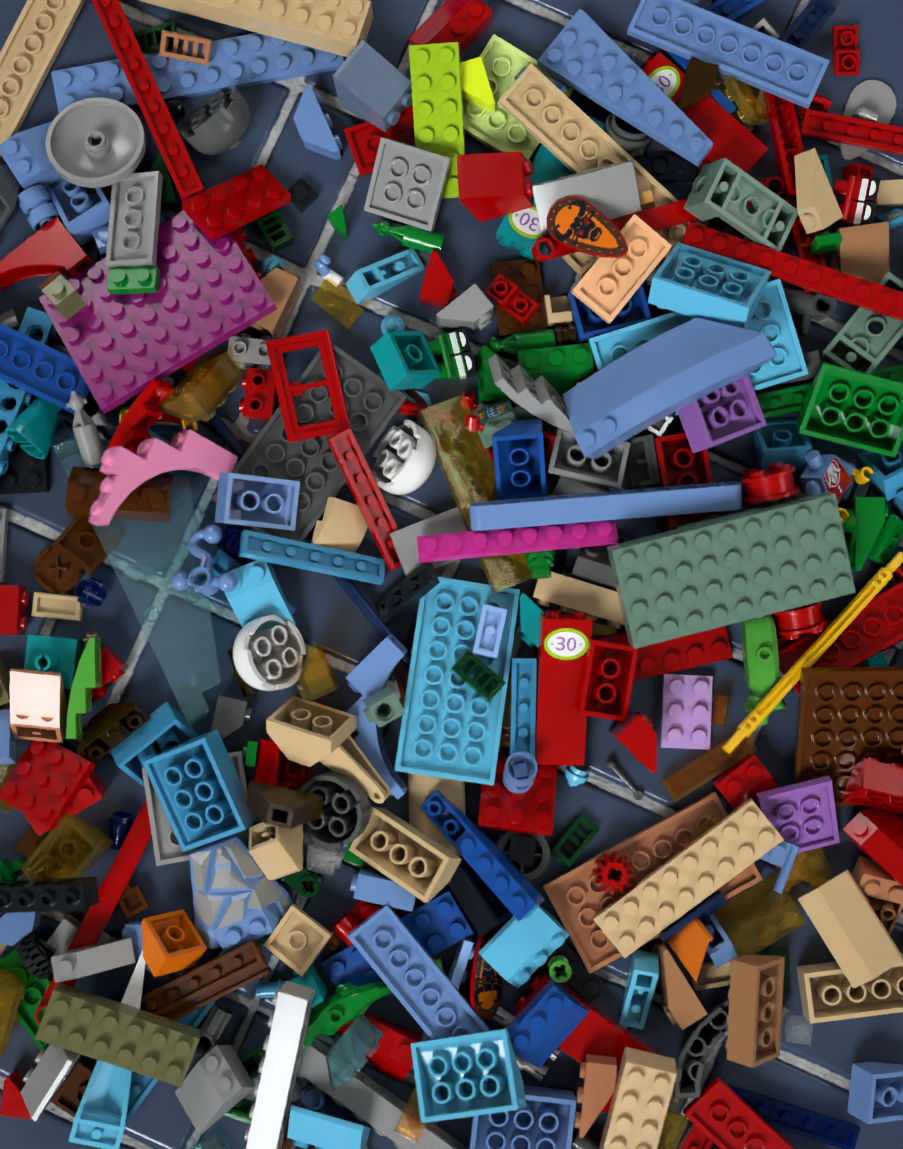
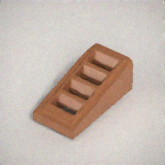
(164, 46)

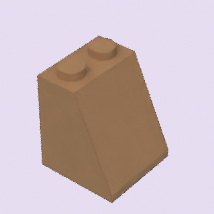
(863, 252)
(285, 292)

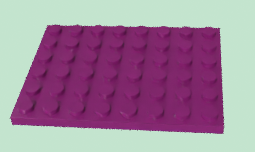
(131, 338)

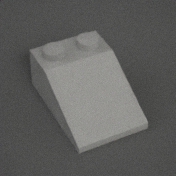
(214, 1087)

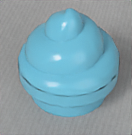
(271, 263)
(392, 323)
(576, 774)

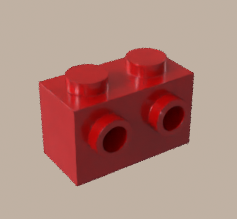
(260, 395)

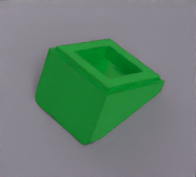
(337, 221)

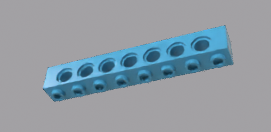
(33, 323)

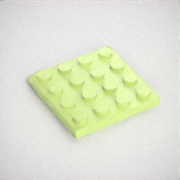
(499, 128)

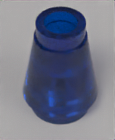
(119, 827)

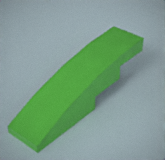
(86, 677)

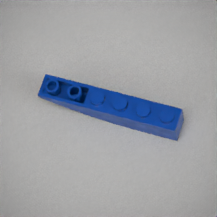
(483, 856)

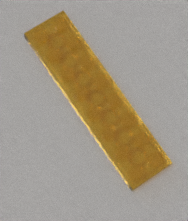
(470, 479)

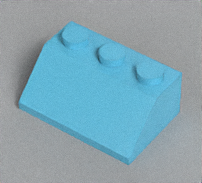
(524, 945)
(325, 1131)

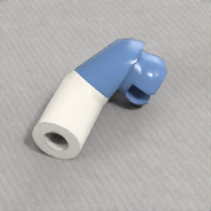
(327, 273)

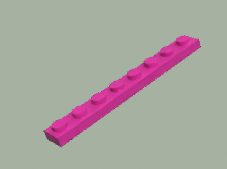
(515, 540)

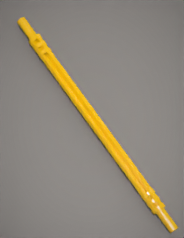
(813, 653)

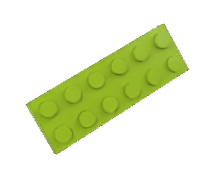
(438, 104)

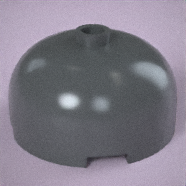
(222, 128)
(344, 809)

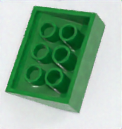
(854, 410)

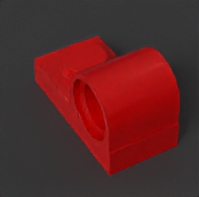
(353, 918)

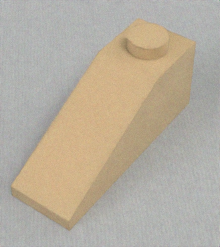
(814, 195)

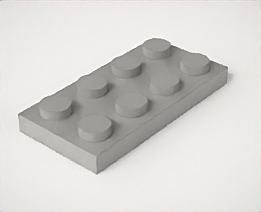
(134, 220)

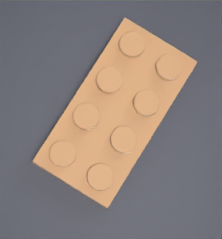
(615, 280)

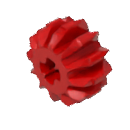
(618, 865)

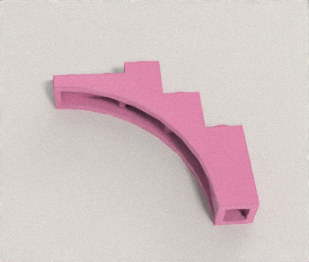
(154, 456)

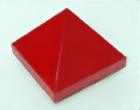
(818, 103)

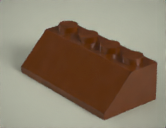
(147, 502)

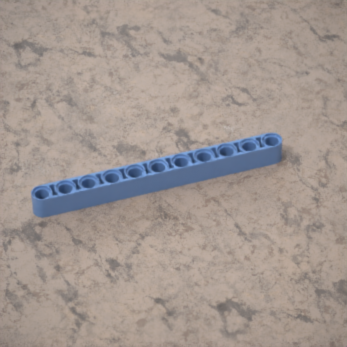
(605, 505)

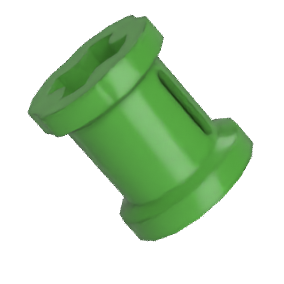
(560, 976)

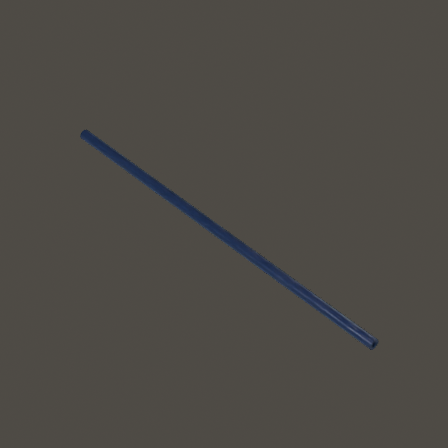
(345, 583)

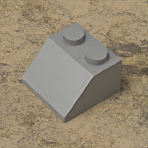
(468, 310)

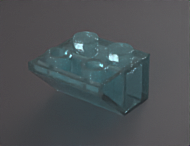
(351, 1050)

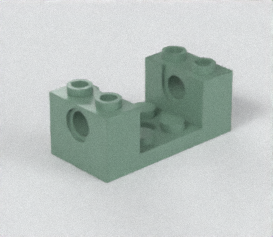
(723, 193)
(856, 346)

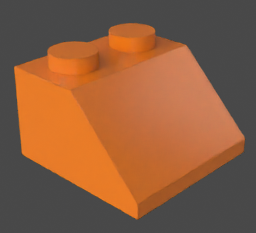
(171, 943)

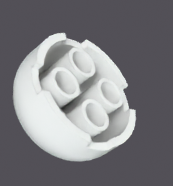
(416, 459)
(271, 656)

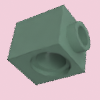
(393, 709)

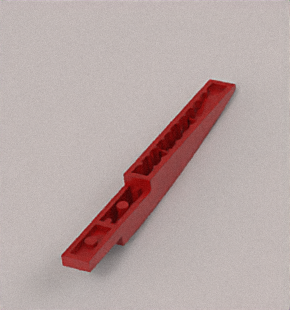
(786, 144)

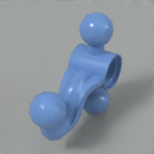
(182, 580)

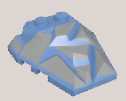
(233, 895)

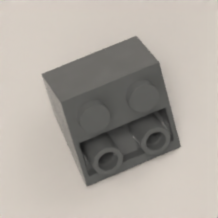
(594, 565)

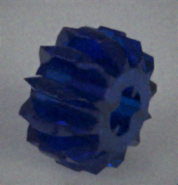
(231, 543)

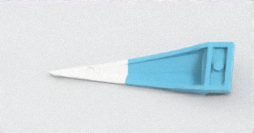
(104, 1104)

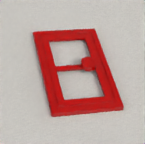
(285, 392)

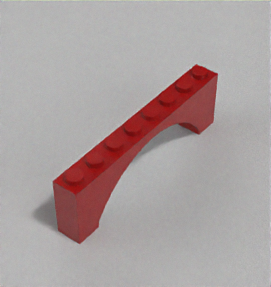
(43, 254)

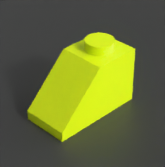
(476, 85)

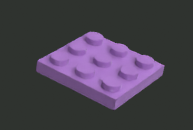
(803, 813)

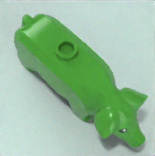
(760, 660)

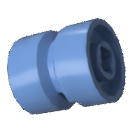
(37, 204)
(519, 772)

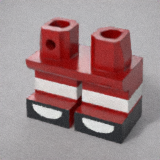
(859, 200)

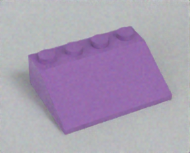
(722, 415)

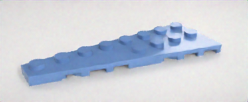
(602, 72)

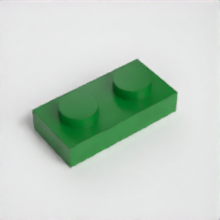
(133, 280)

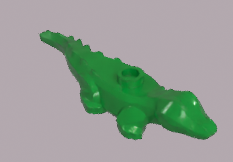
(346, 1004)

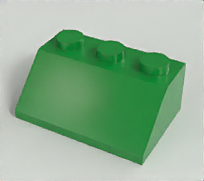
(558, 365)

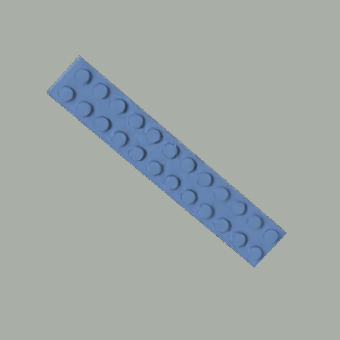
(232, 61)

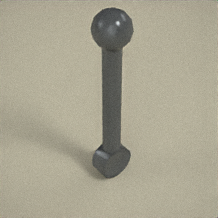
(637, 794)

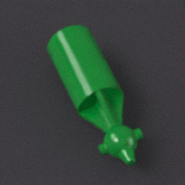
(413, 236)
(524, 341)

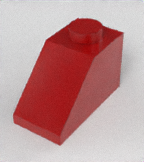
(437, 284)

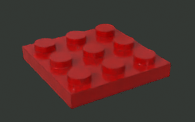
(46, 782)
(519, 812)

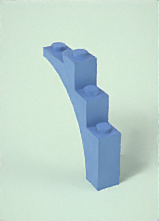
(368, 679)

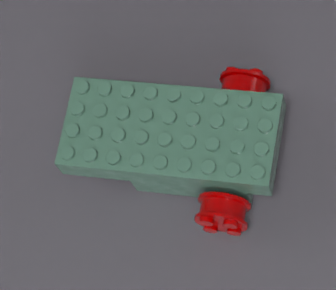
(737, 565)

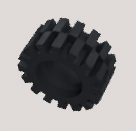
(36, 955)

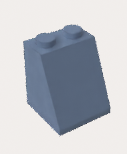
(372, 87)

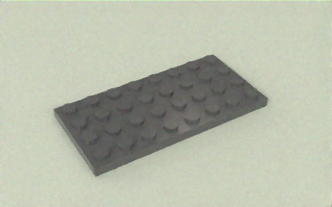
(311, 461)

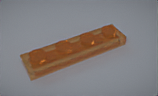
(705, 768)

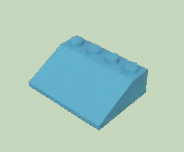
(708, 286)
(467, 1076)

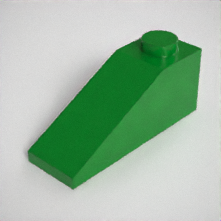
(870, 517)

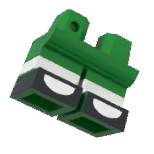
(456, 355)

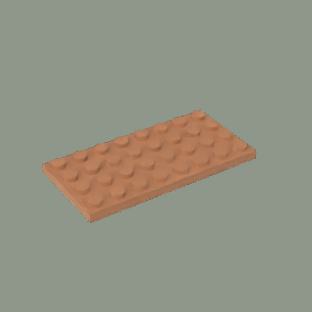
(580, 899)

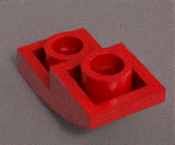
(845, 51)
(511, 299)

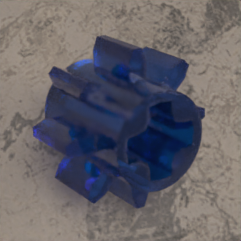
(91, 593)

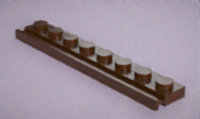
(207, 982)

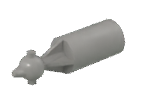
(85, 432)

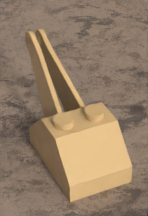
(319, 733)

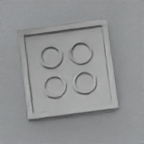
(407, 184)

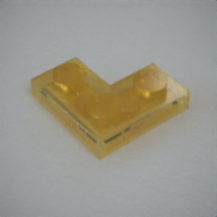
(809, 866)

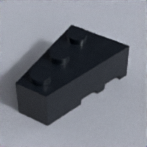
(477, 899)

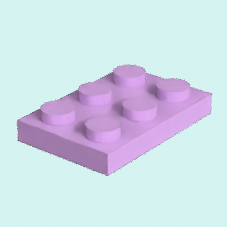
(686, 711)

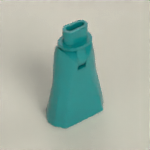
(35, 428)

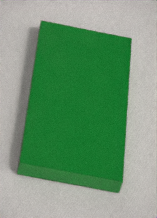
(33, 993)

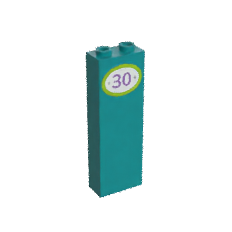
(523, 227)

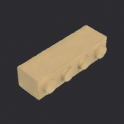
(579, 596)

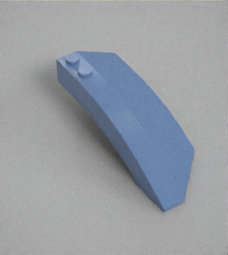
(660, 381)

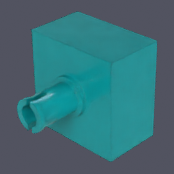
(405, 360)
(54, 655)

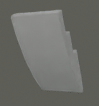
(607, 188)
(533, 395)
(406, 538)

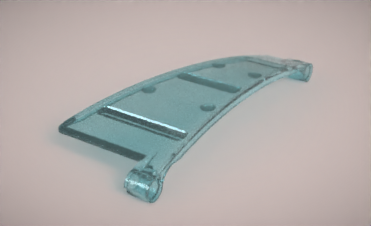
(145, 560)

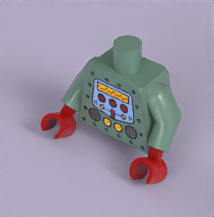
(491, 418)

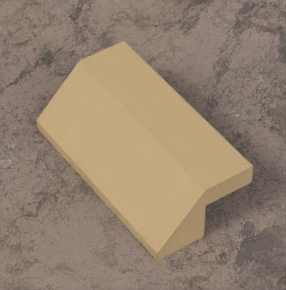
(419, 790)
(851, 929)

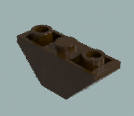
(110, 728)
(283, 805)

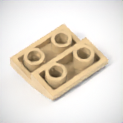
(341, 526)

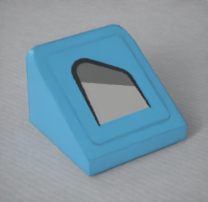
(893, 217)

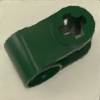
(299, 880)

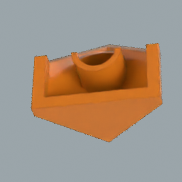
(691, 946)

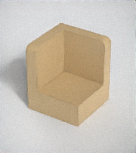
(557, 311)

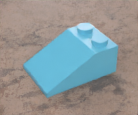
(258, 595)

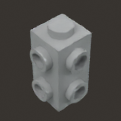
(249, 351)

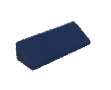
(701, 911)

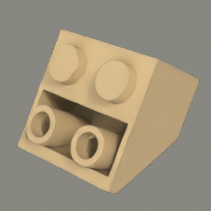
(276, 849)

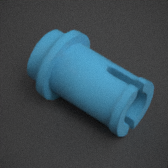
(268, 989)

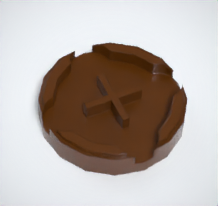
(56, 571)

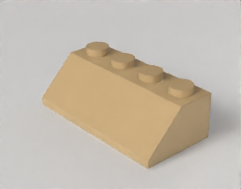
(405, 854)

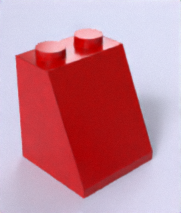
(495, 183)
(12, 609)

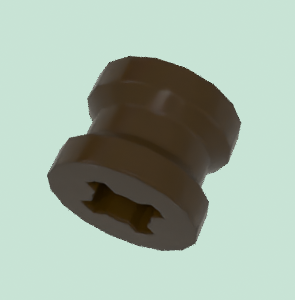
(565, 335)

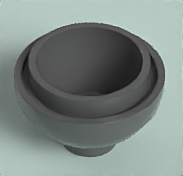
(625, 134)

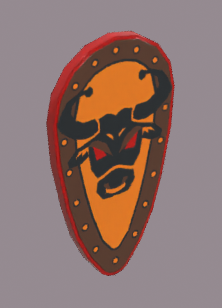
(585, 229)
(485, 983)

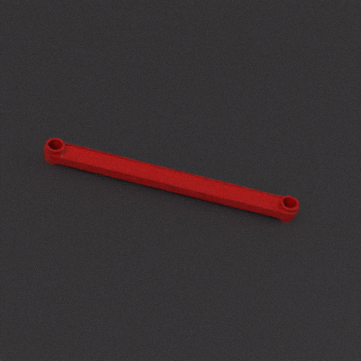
(656, 218)
(109, 894)

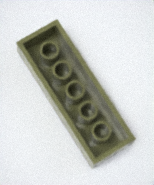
(118, 1034)

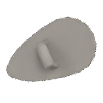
(871, 102)

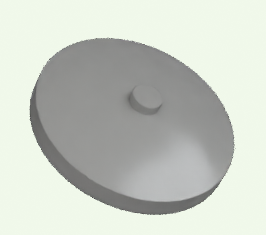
(95, 142)

